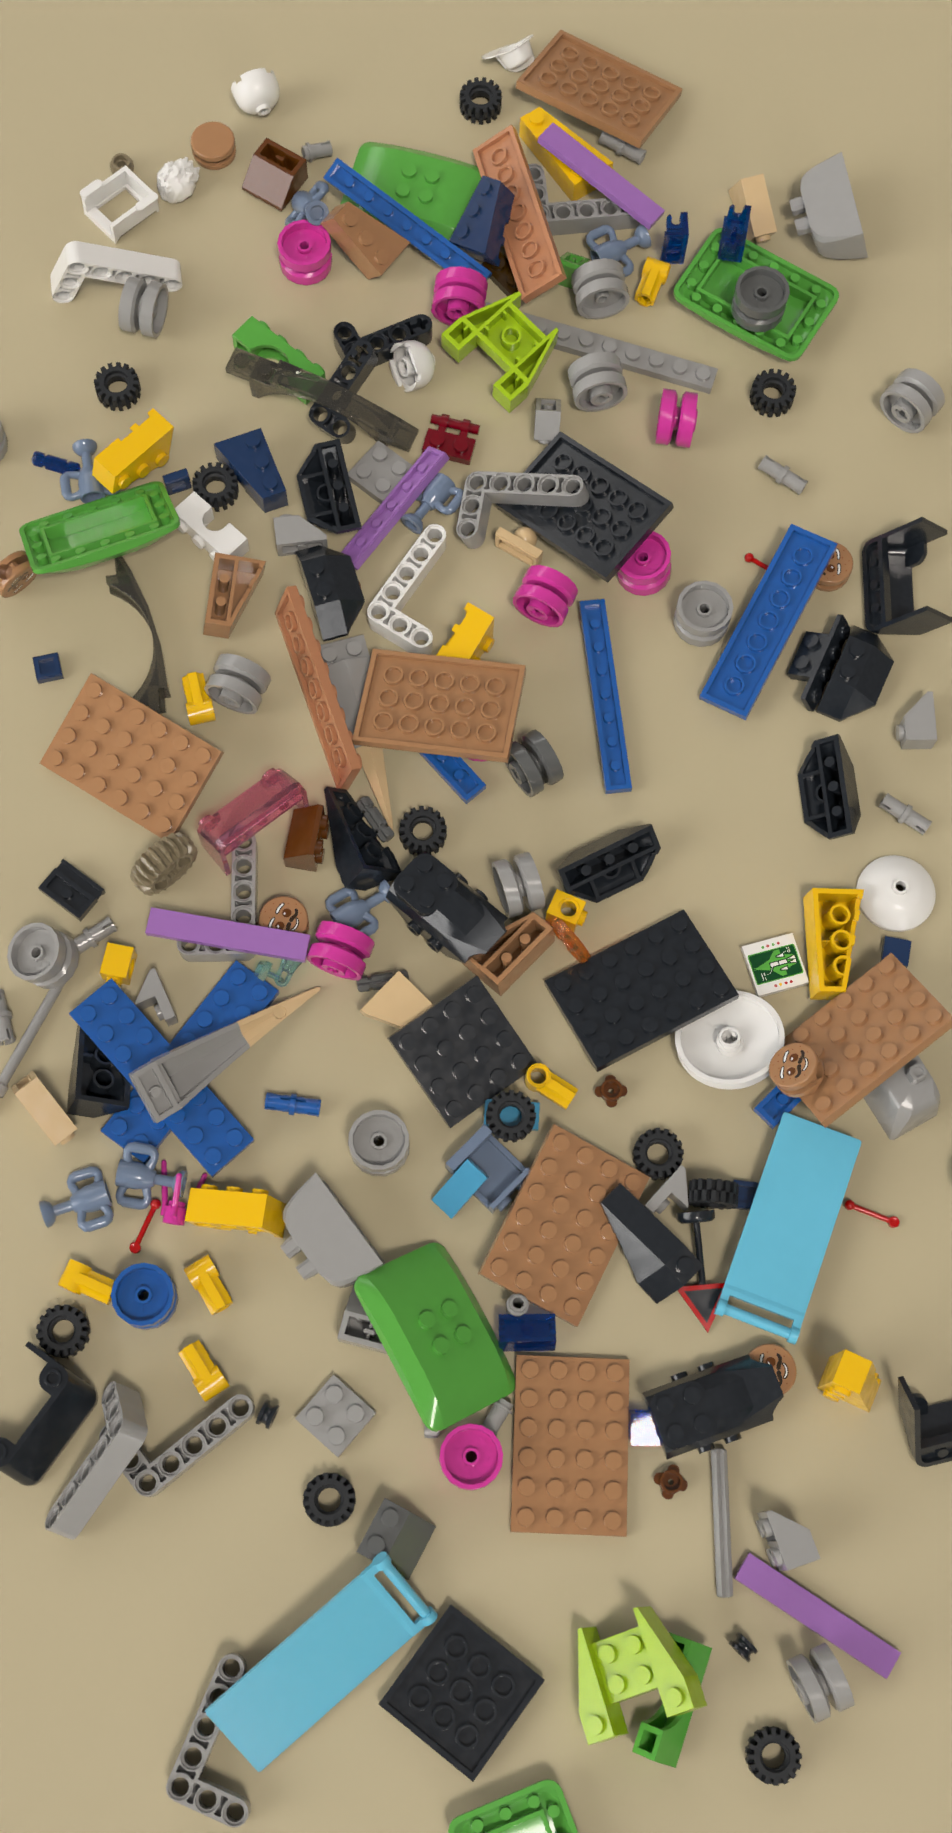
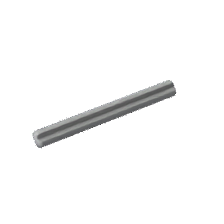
(721, 1519)

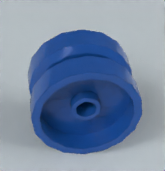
(129, 1289)

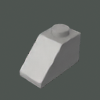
(547, 419)
(295, 534)
(918, 725)

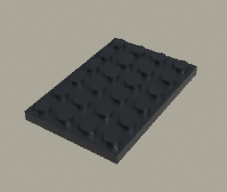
(609, 525)
(641, 990)

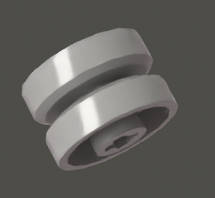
(600, 288)
(143, 307)
(597, 381)
(912, 400)
(703, 613)
(237, 683)
(518, 884)
(43, 955)
(379, 1159)
(820, 1683)

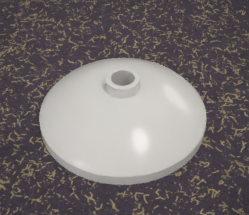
(893, 908)

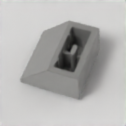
(357, 1328)
(788, 1541)

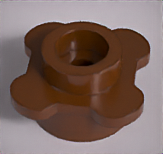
(611, 1083)
(679, 1483)

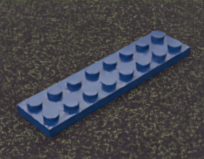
(768, 621)
(231, 1000)
(130, 1042)

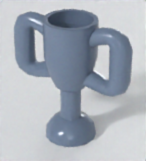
(309, 206)
(615, 248)
(89, 487)
(433, 498)
(356, 910)
(142, 1176)
(83, 1201)

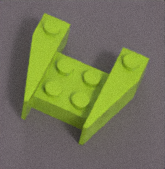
(509, 340)
(630, 1667)

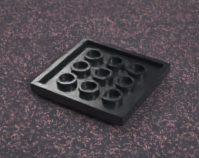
(462, 1051)
(461, 1692)

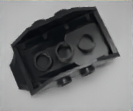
(445, 909)
(713, 1404)

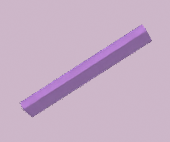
(600, 176)
(395, 505)
(228, 935)
(817, 1615)

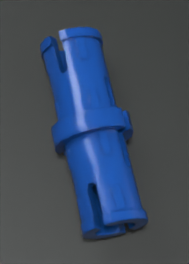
(292, 1104)

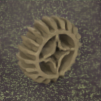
(163, 863)

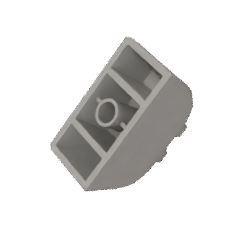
(830, 211)
(905, 1099)
(326, 1236)

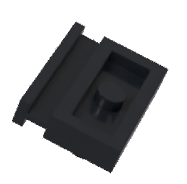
(71, 890)

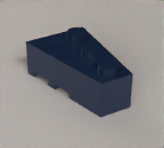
(484, 221)
(254, 468)

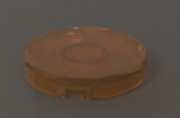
(570, 940)

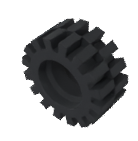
(484, 90)
(112, 375)
(776, 381)
(216, 474)
(422, 816)
(505, 1132)
(664, 1138)
(713, 1193)
(47, 1324)
(346, 1506)
(791, 1755)

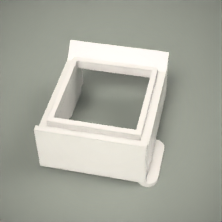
(99, 193)

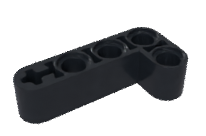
(414, 328)
(335, 420)

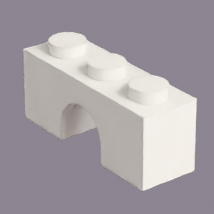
(195, 516)

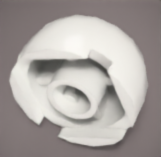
(256, 91)
(412, 364)

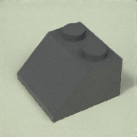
(398, 1534)

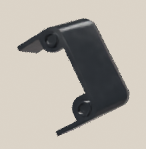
(889, 584)
(53, 1426)
(926, 1426)

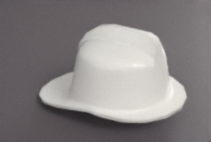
(514, 56)

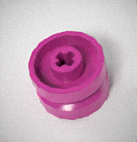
(304, 252)
(458, 293)
(677, 418)
(648, 567)
(545, 596)
(340, 950)
(462, 1441)

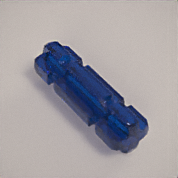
(54, 463)

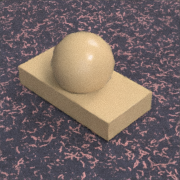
(520, 544)

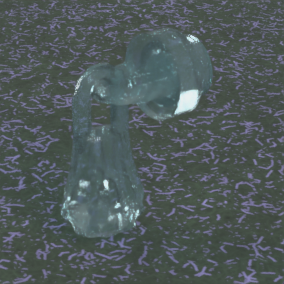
(264, 970)

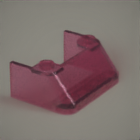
(249, 814)

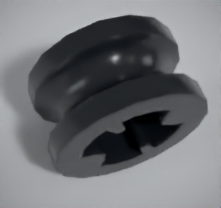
(267, 1414)
(743, 1647)

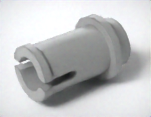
(317, 150)
(518, 1301)
(497, 1415)

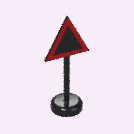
(702, 1297)

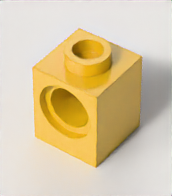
(564, 900)
(118, 963)

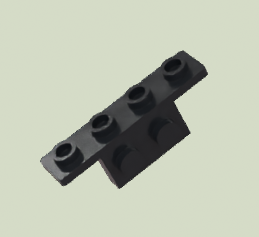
(816, 660)

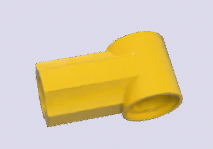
(652, 278)
(198, 703)
(552, 1088)
(81, 1279)
(206, 1280)
(207, 1376)

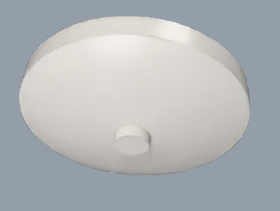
(732, 1043)

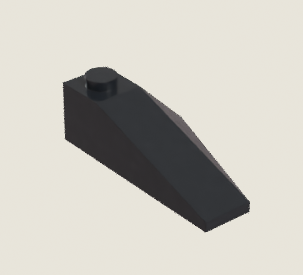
(357, 852)
(95, 1083)
(653, 1252)

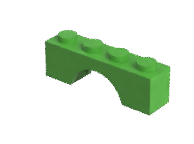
(258, 339)
(663, 1736)

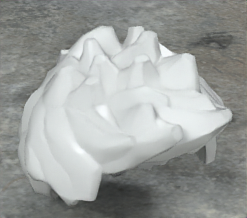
(177, 180)

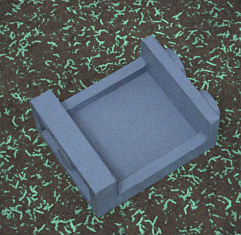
(504, 1170)

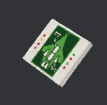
(774, 965)

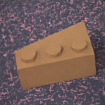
(364, 239)
(230, 591)
(513, 953)

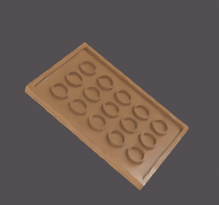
(599, 88)
(440, 705)
(131, 757)
(869, 1035)
(556, 1230)
(570, 1446)

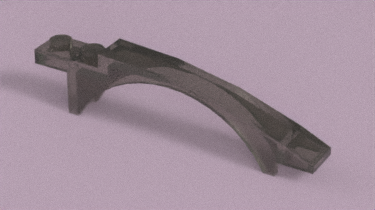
(286, 379)
(156, 684)

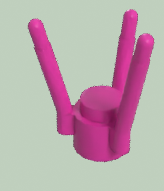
(175, 1211)

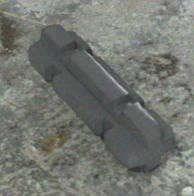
(375, 819)
(376, 981)

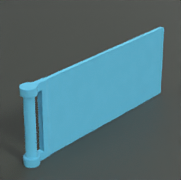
(789, 1224)
(318, 1664)

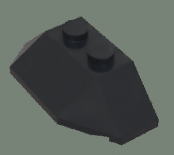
(328, 489)
(331, 589)
(857, 676)
(829, 789)
(610, 863)

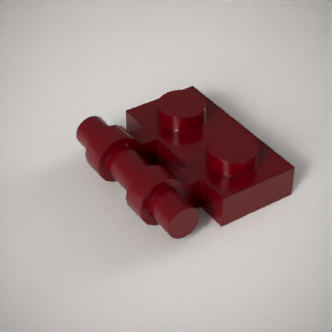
(458, 447)

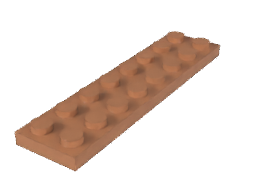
(528, 234)
(317, 688)

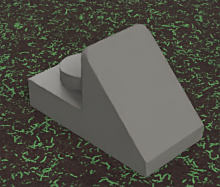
(153, 993)
(675, 1189)

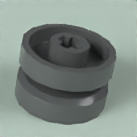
(760, 298)
(534, 763)

